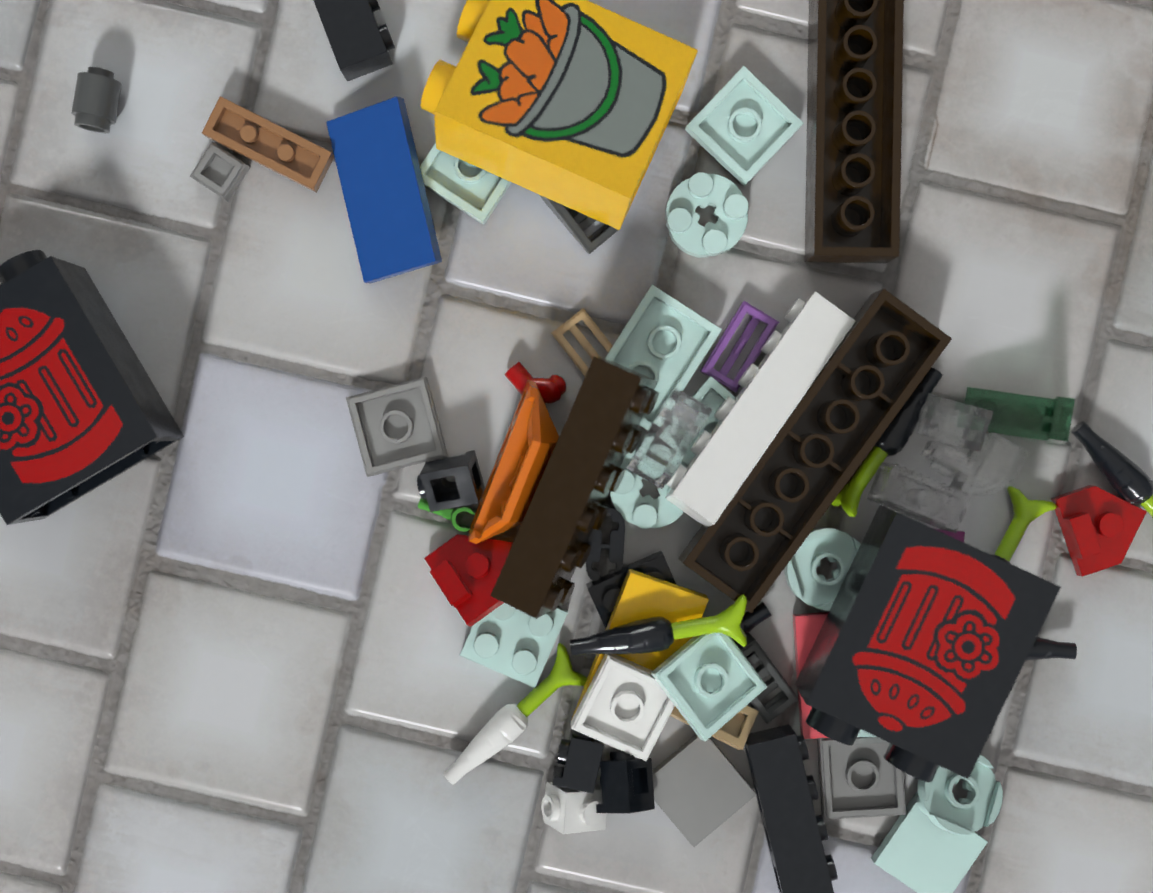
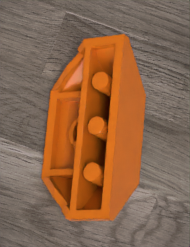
(517, 468)

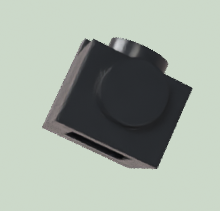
(445, 494)
(580, 762)
(626, 784)

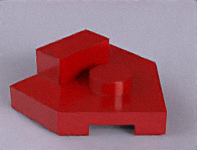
(1096, 527)
(469, 573)

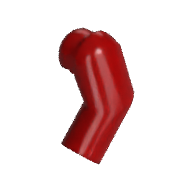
(549, 388)

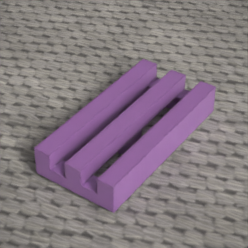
(757, 316)

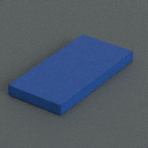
(384, 190)

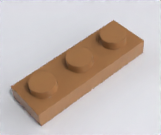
(268, 144)

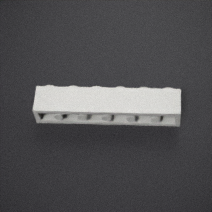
(759, 410)

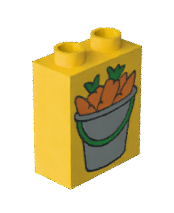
(559, 99)

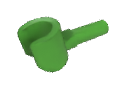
(448, 514)

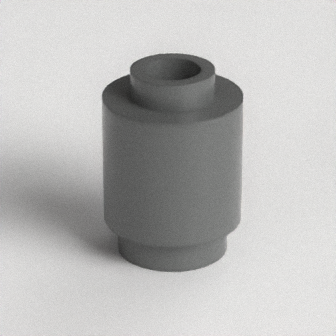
(96, 100)

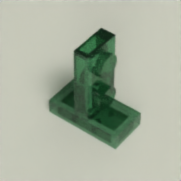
(1025, 414)

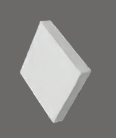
(623, 707)

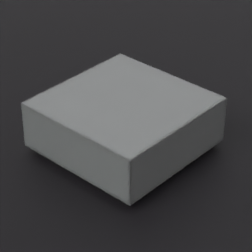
(220, 171)

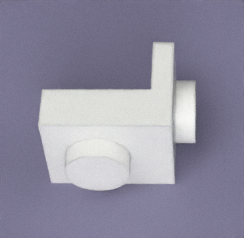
(572, 810)

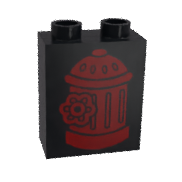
(69, 390)
(922, 646)

